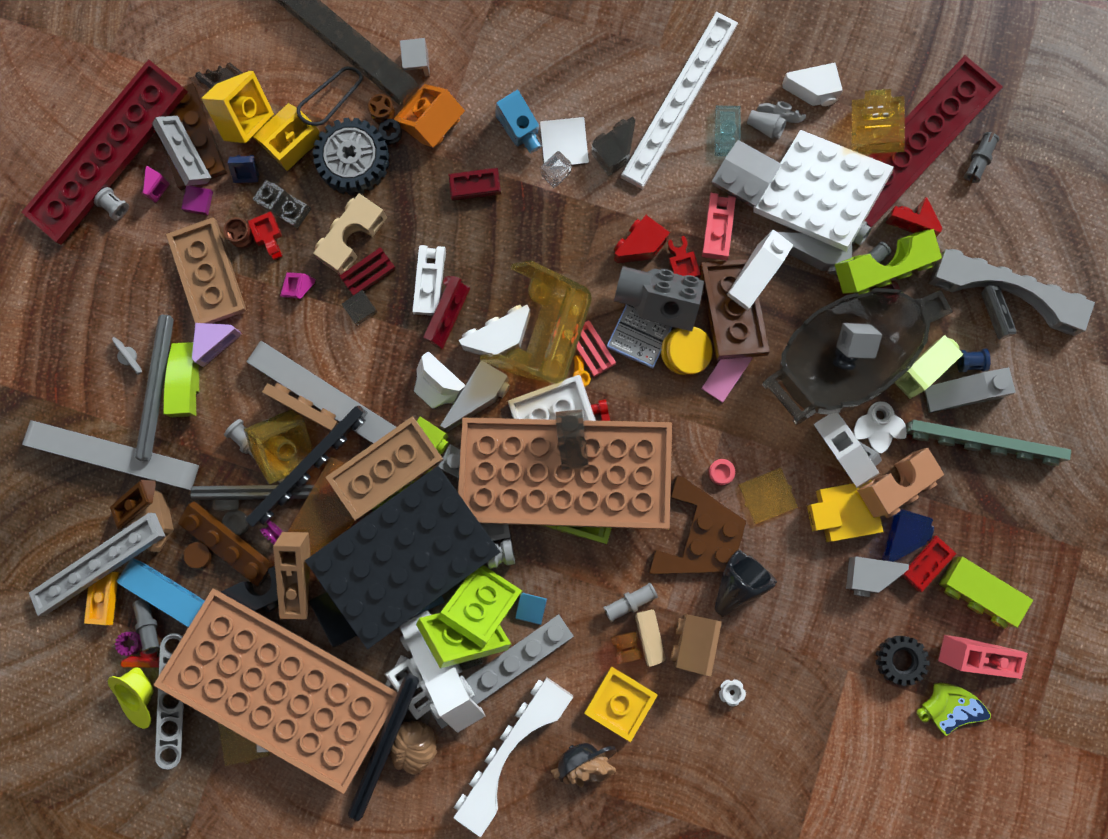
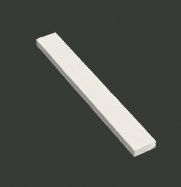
(679, 100)

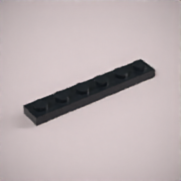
(300, 474)

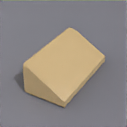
(650, 637)

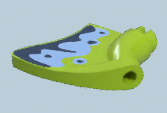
(952, 708)

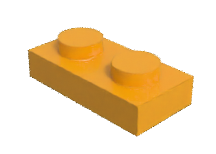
(101, 600)

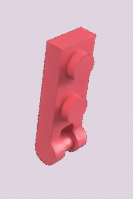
(718, 227)

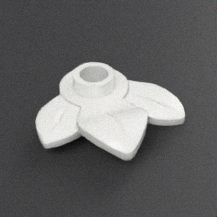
(880, 430)

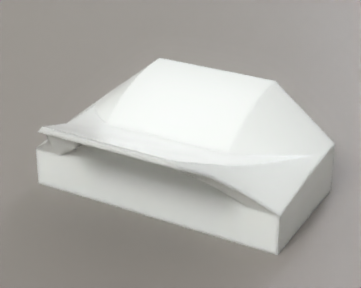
(436, 383)

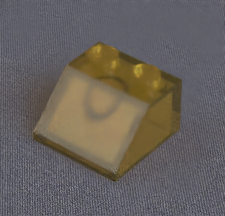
(279, 444)

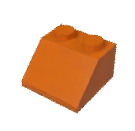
(430, 115)

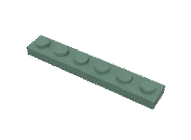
(996, 444)

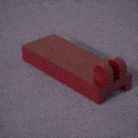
(446, 311)

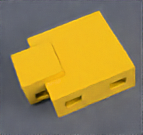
(842, 514)

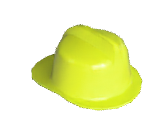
(133, 694)

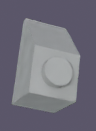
(872, 575)

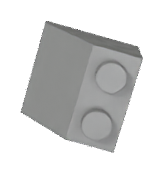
(746, 173)

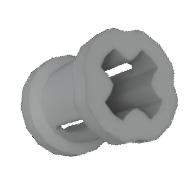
(113, 205)

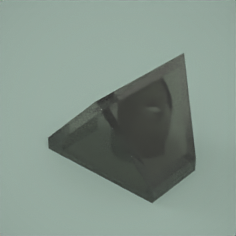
(211, 78)

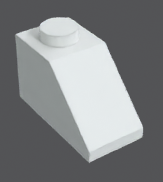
(815, 84)

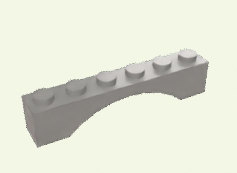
(1059, 308)

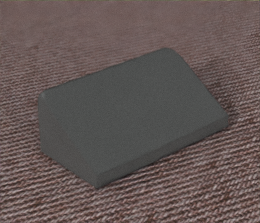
(998, 312)

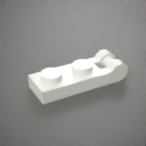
(428, 280)

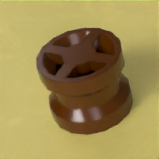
(381, 103)

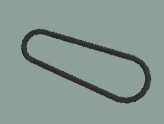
(323, 86)

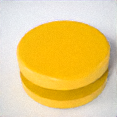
(686, 351)

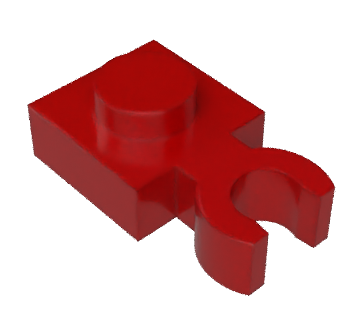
(683, 262)

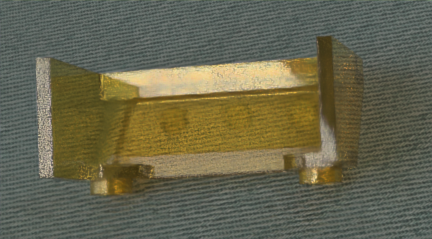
(556, 329)

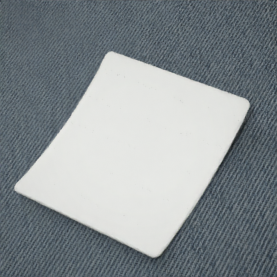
(567, 137)

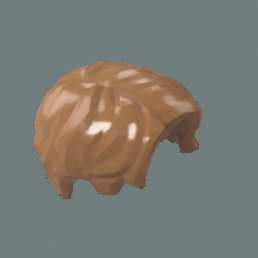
(413, 747)

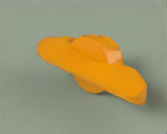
(579, 370)

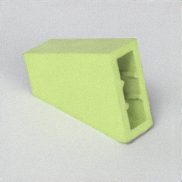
(929, 366)

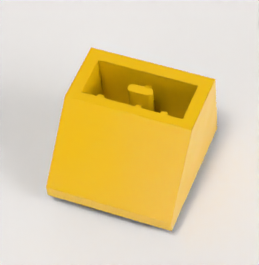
(287, 136)

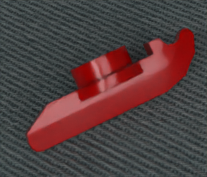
(143, 660)

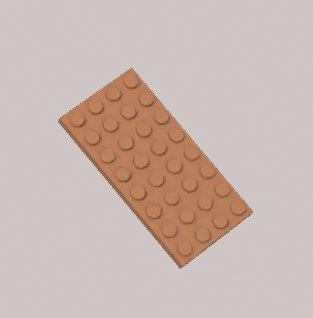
(517, 478)
(277, 690)

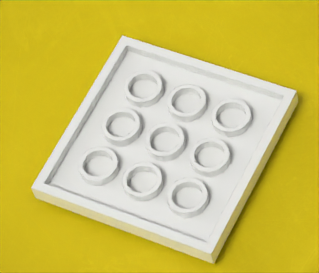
(824, 190)

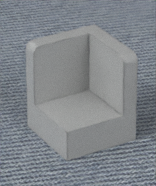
(415, 55)
(859, 340)

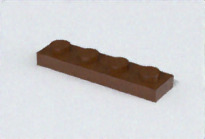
(225, 543)

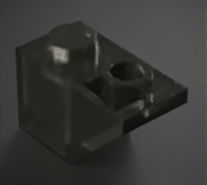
(614, 148)

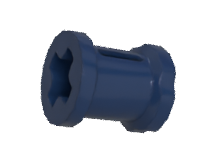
(974, 361)

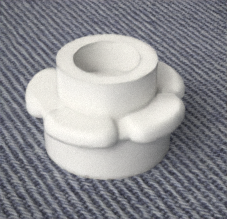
(726, 687)

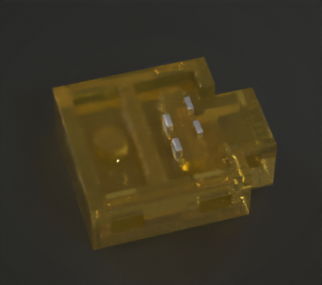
(878, 123)

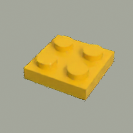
(620, 704)

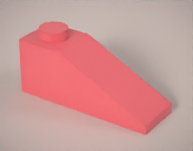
(982, 657)

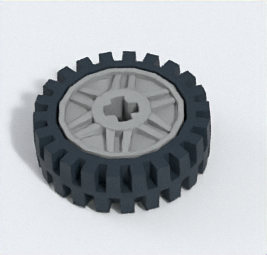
(356, 140)

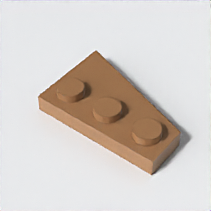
(301, 405)

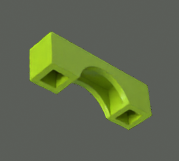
(912, 253)

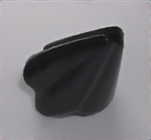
(742, 583)

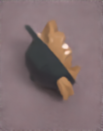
(585, 763)

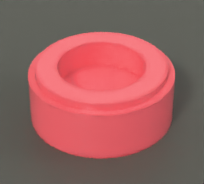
(721, 472)

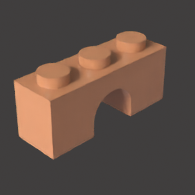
(917, 474)

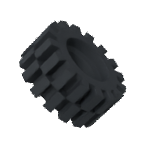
(918, 664)

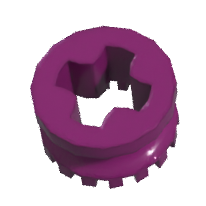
(271, 531)
(125, 650)

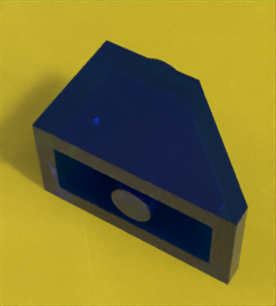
(907, 534)

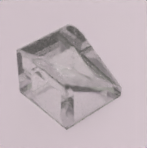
(556, 169)

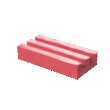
(603, 367)

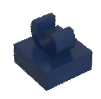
(243, 169)

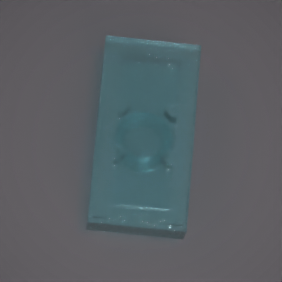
(727, 128)

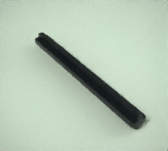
(383, 747)

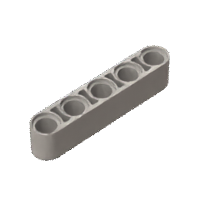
(166, 713)

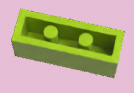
(985, 593)

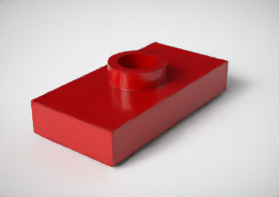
(928, 563)

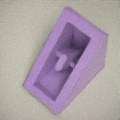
(211, 340)

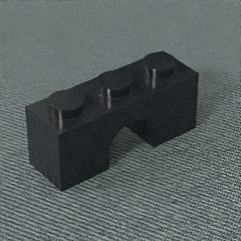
(246, 595)

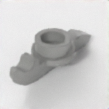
(784, 109)
(127, 356)

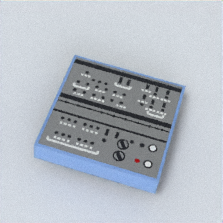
(638, 337)

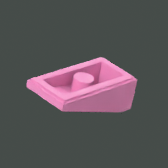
(725, 377)

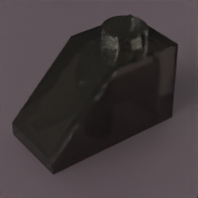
(572, 439)

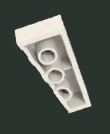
(447, 689)

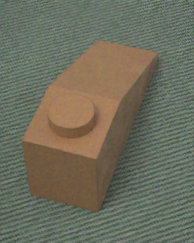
(292, 574)

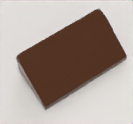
(133, 502)

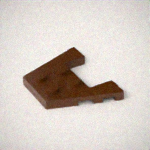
(712, 535)

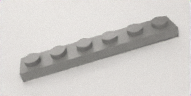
(97, 564)
(516, 660)

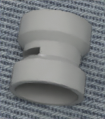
(505, 556)

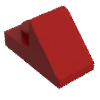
(913, 222)

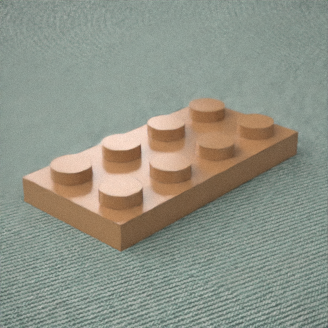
(206, 272)
(384, 468)

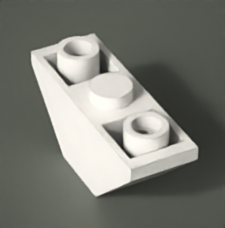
(498, 335)
(847, 449)

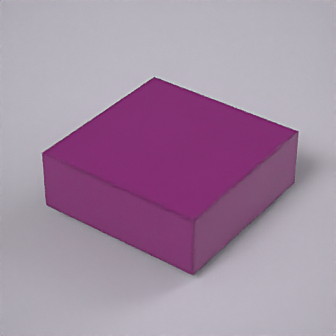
(197, 200)

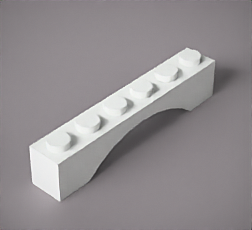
(481, 804)

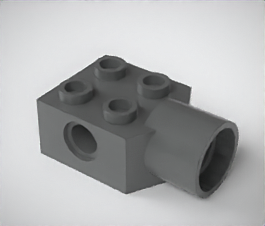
(661, 296)

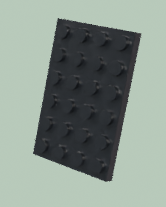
(402, 557)

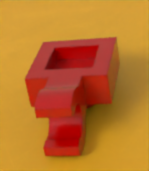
(265, 232)

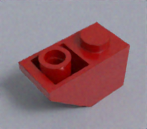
(643, 243)

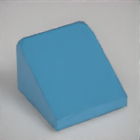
(531, 608)

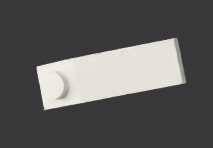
(759, 269)

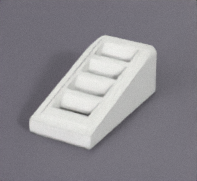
(406, 664)

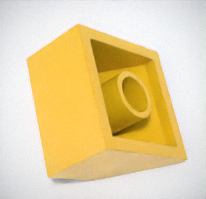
(238, 107)

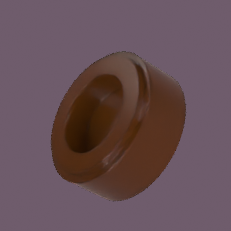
(197, 555)

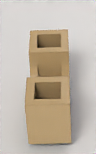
(358, 216)

